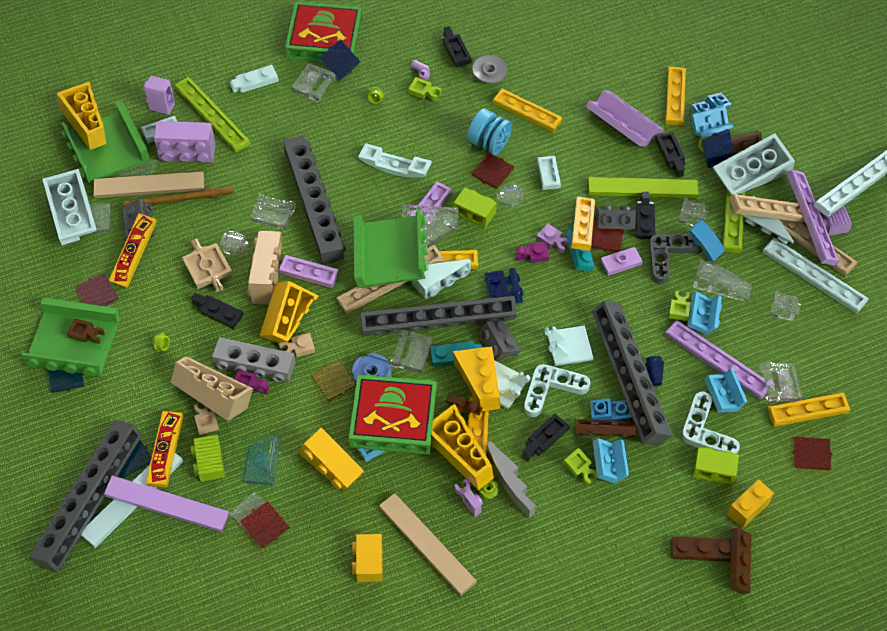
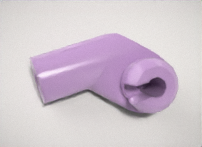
(423, 69)

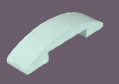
(393, 164)

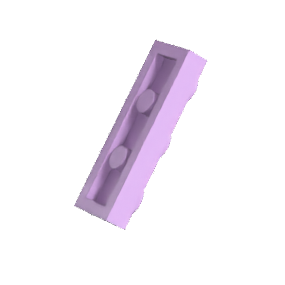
(309, 271)

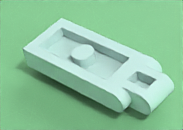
(254, 79)

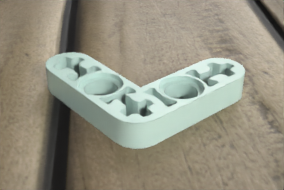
(550, 379)
(701, 433)

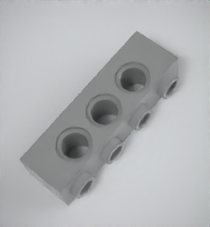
(248, 352)

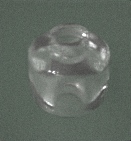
(510, 195)
(233, 242)

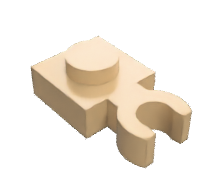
(300, 345)
(205, 420)

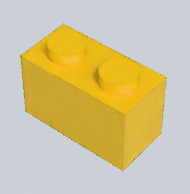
(750, 504)
(368, 557)

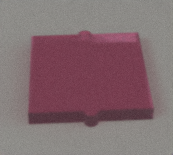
(97, 291)

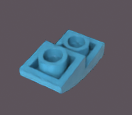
(711, 102)
(706, 238)
(606, 410)

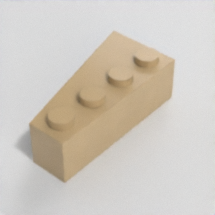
(265, 266)
(211, 388)

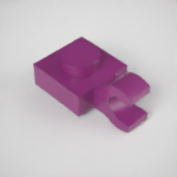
(534, 251)
(252, 381)

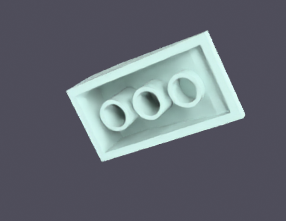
(755, 165)
(69, 205)

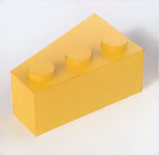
(285, 311)
(480, 375)
(330, 460)

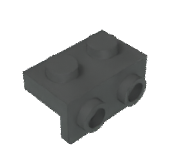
(131, 212)
(616, 218)
(497, 335)

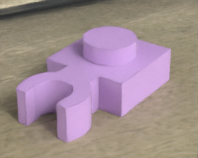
(552, 238)

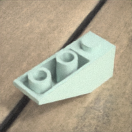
(770, 226)
(441, 276)

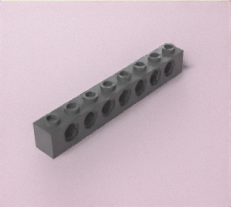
(313, 199)
(438, 316)
(631, 373)
(85, 496)

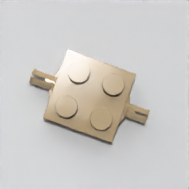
(207, 265)

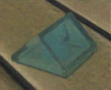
(262, 462)

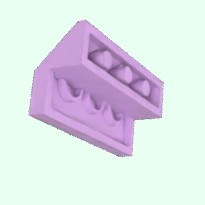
(625, 118)

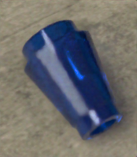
(655, 369)

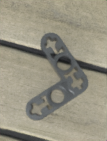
(663, 251)

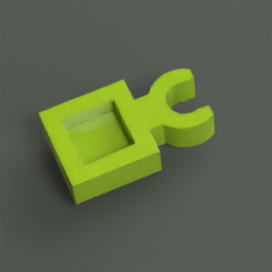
(422, 88)
(680, 307)
(579, 464)

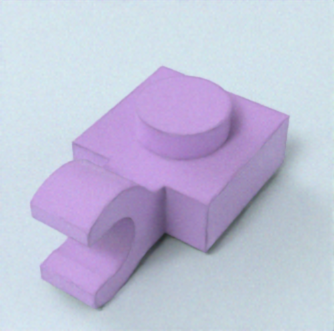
(472, 501)

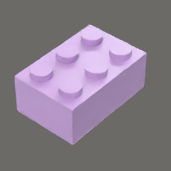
(184, 141)

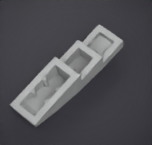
(507, 474)

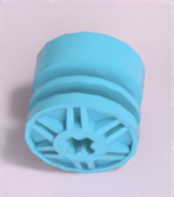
(489, 131)

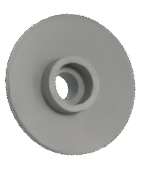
(489, 69)

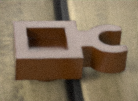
(82, 330)
(463, 405)

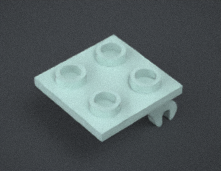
(569, 345)
(509, 384)

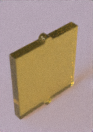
(333, 380)

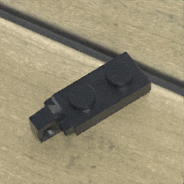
(456, 48)
(671, 152)
(645, 217)
(217, 310)
(545, 437)

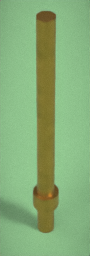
(215, 192)

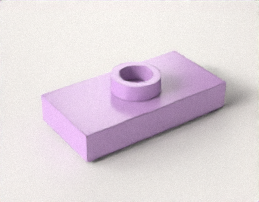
(621, 261)

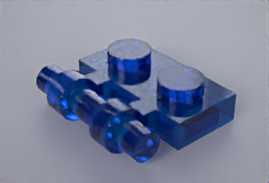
(497, 285)

